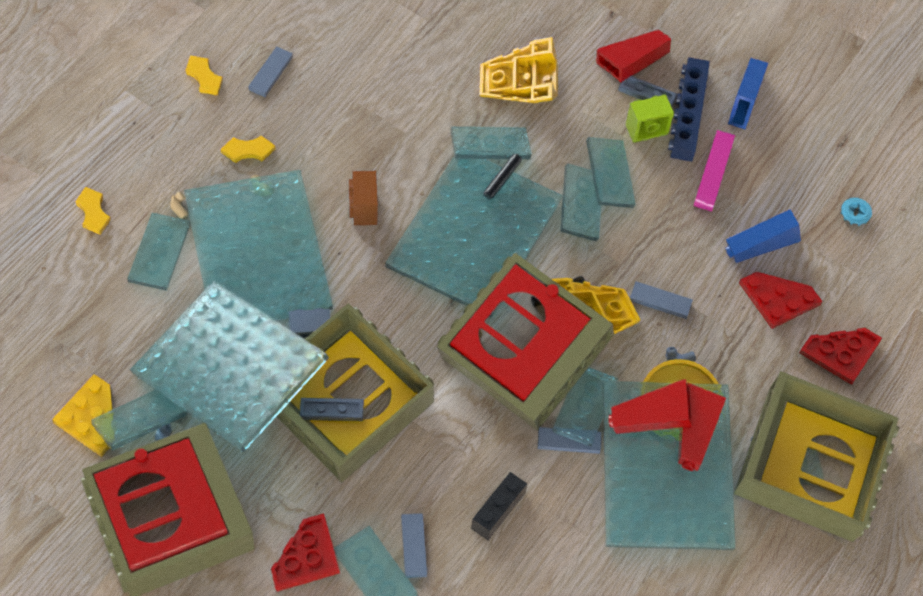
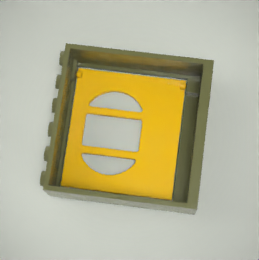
(809, 414)
(349, 444)

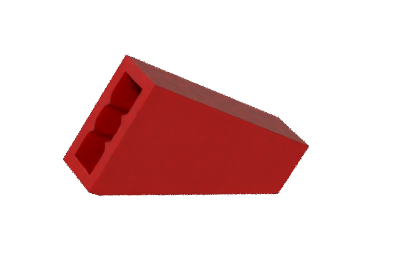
(633, 54)
(655, 410)
(704, 415)

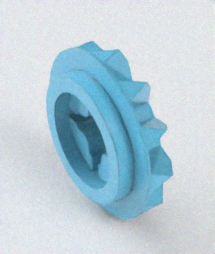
(864, 211)

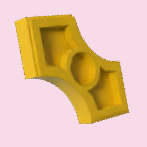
(199, 69)
(257, 148)
(90, 203)

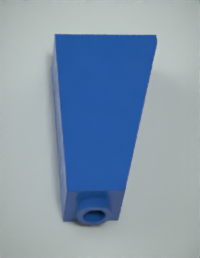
(747, 93)
(764, 237)

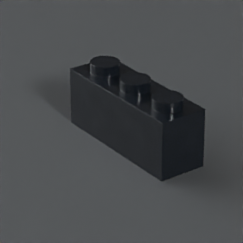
(499, 506)

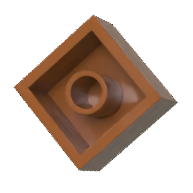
(363, 198)

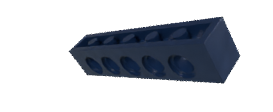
(690, 109)

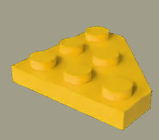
(88, 403)

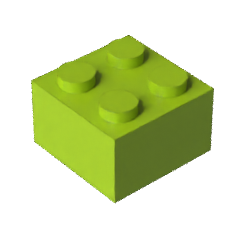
(649, 118)

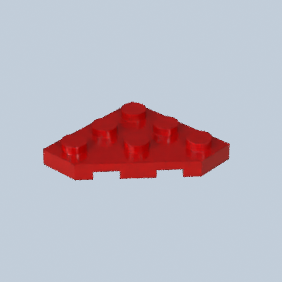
(779, 298)
(842, 351)
(306, 555)

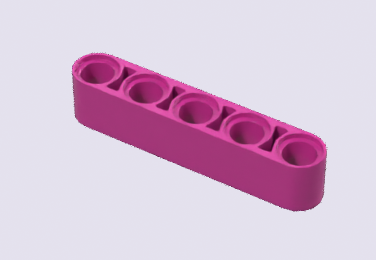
(714, 170)

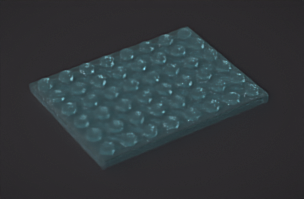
(464, 236)
(260, 242)
(229, 365)
(656, 499)

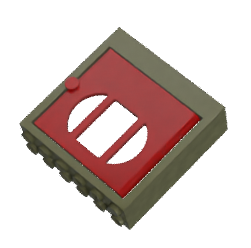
(564, 321)
(200, 516)

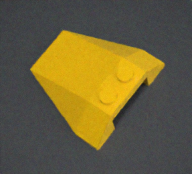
(523, 75)
(606, 300)

